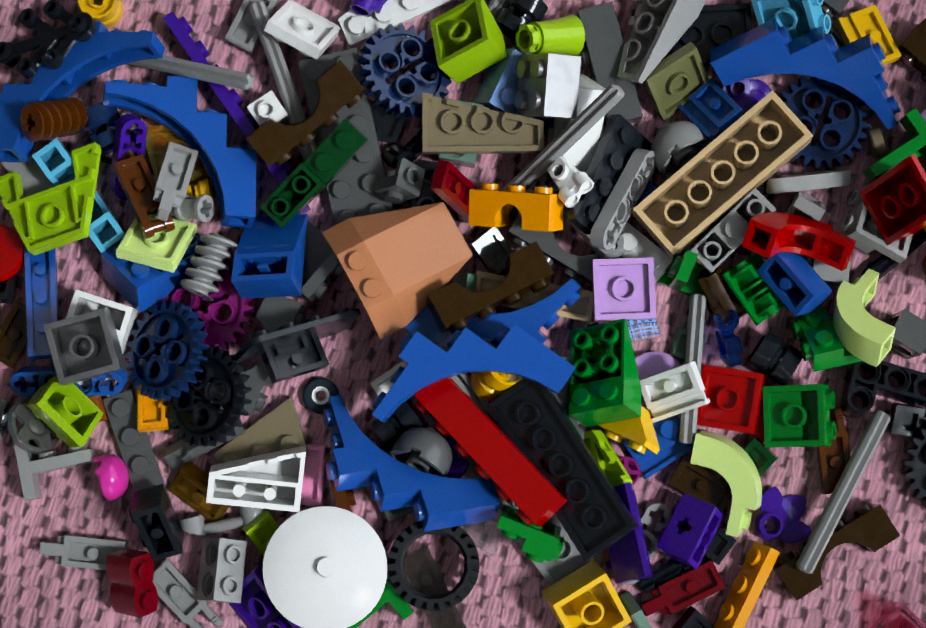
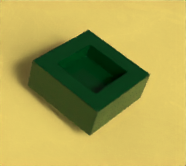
(761, 456)

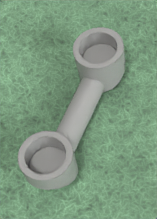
(197, 526)

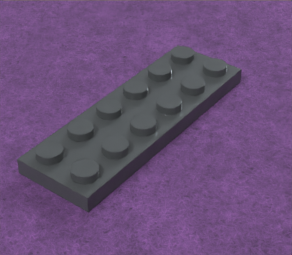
(352, 190)

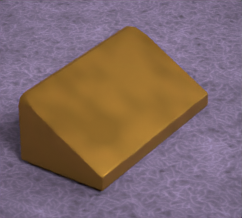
(191, 487)

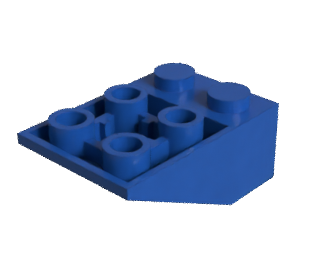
(270, 259)
(141, 283)

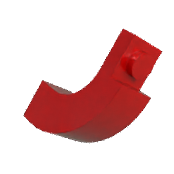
(793, 233)

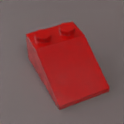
(898, 200)

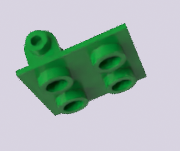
(752, 290)

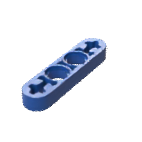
(32, 373)

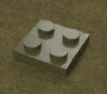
(675, 80)

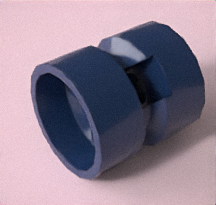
(102, 119)

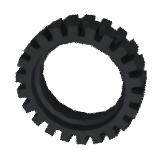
(420, 599)

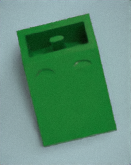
(606, 375)

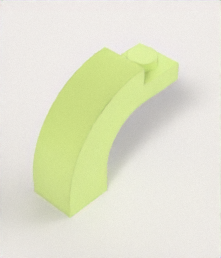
(856, 328)
(739, 471)

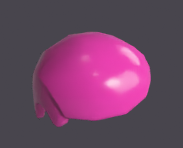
(112, 475)

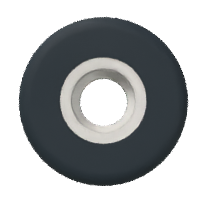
(313, 388)

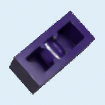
(691, 545)

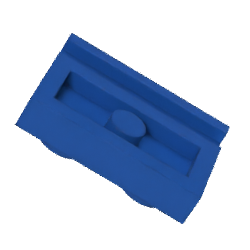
(711, 109)
(667, 434)

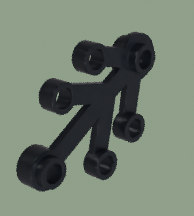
(77, 28)

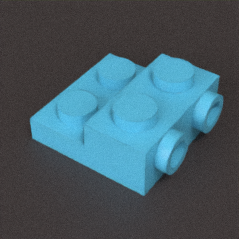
(796, 15)

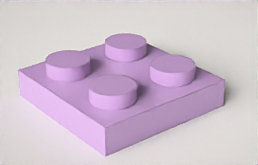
(624, 289)

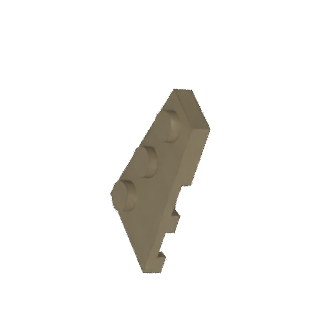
(272, 433)

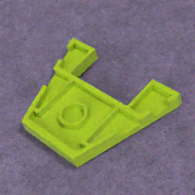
(58, 213)

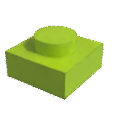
(261, 530)

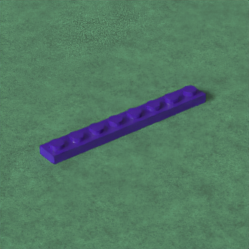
(229, 99)

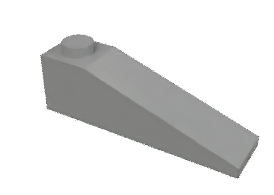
(654, 33)

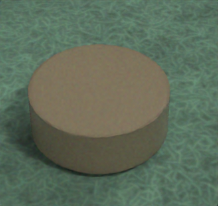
(876, 143)

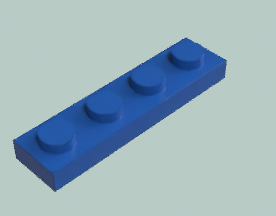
(41, 300)

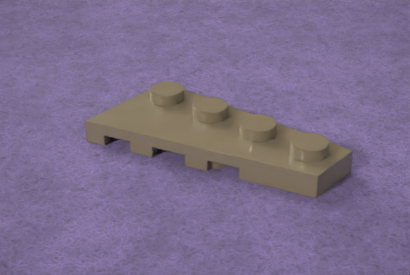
(472, 129)

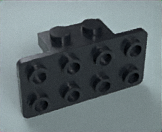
(294, 347)

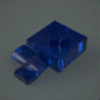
(728, 343)

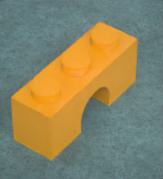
(538, 208)

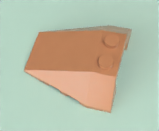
(398, 260)

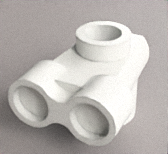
(569, 181)

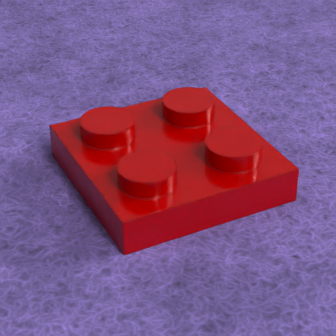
(733, 399)

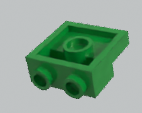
(820, 341)
(798, 416)
(538, 542)

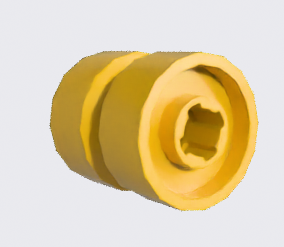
(104, 11)
(492, 384)

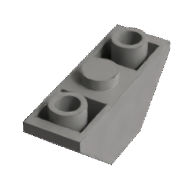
(730, 231)

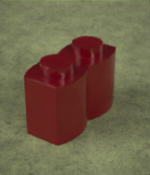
(131, 580)

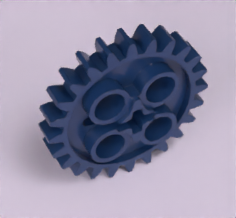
(389, 48)
(845, 131)
(166, 351)

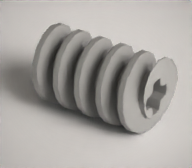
(207, 265)

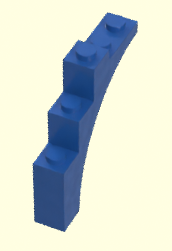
(814, 54)
(79, 66)
(205, 131)
(529, 318)
(468, 353)
(436, 499)

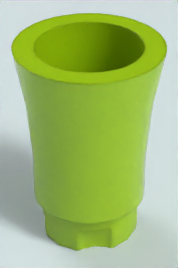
(552, 36)

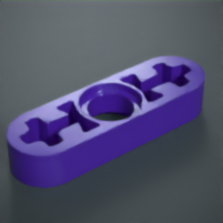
(122, 144)

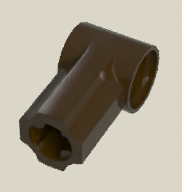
(719, 294)

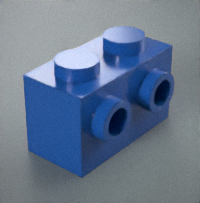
(794, 282)

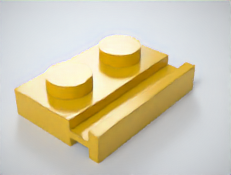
(869, 22)

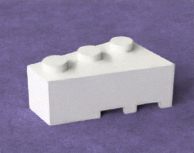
(583, 150)
(260, 481)

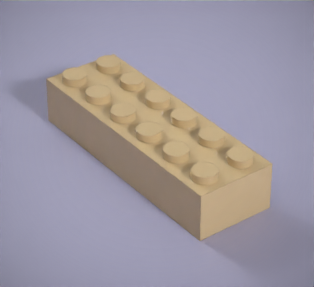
(722, 175)

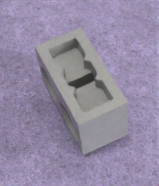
(221, 570)

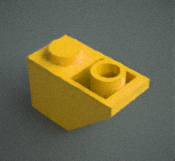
(637, 431)

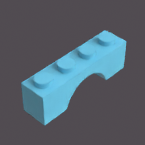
(58, 167)

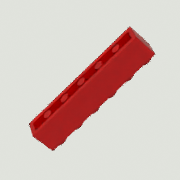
(492, 450)

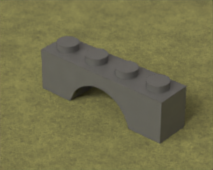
(573, 265)
(272, 314)

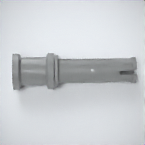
(198, 208)

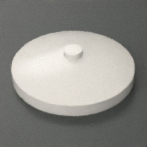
(324, 568)

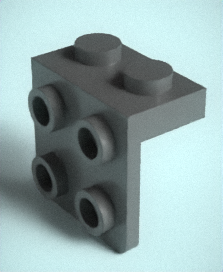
(318, 265)

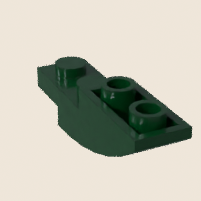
(314, 173)

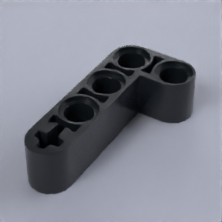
(879, 385)

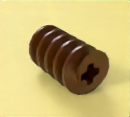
(52, 119)

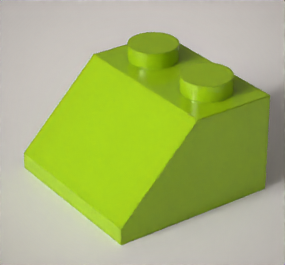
(467, 40)
(66, 411)

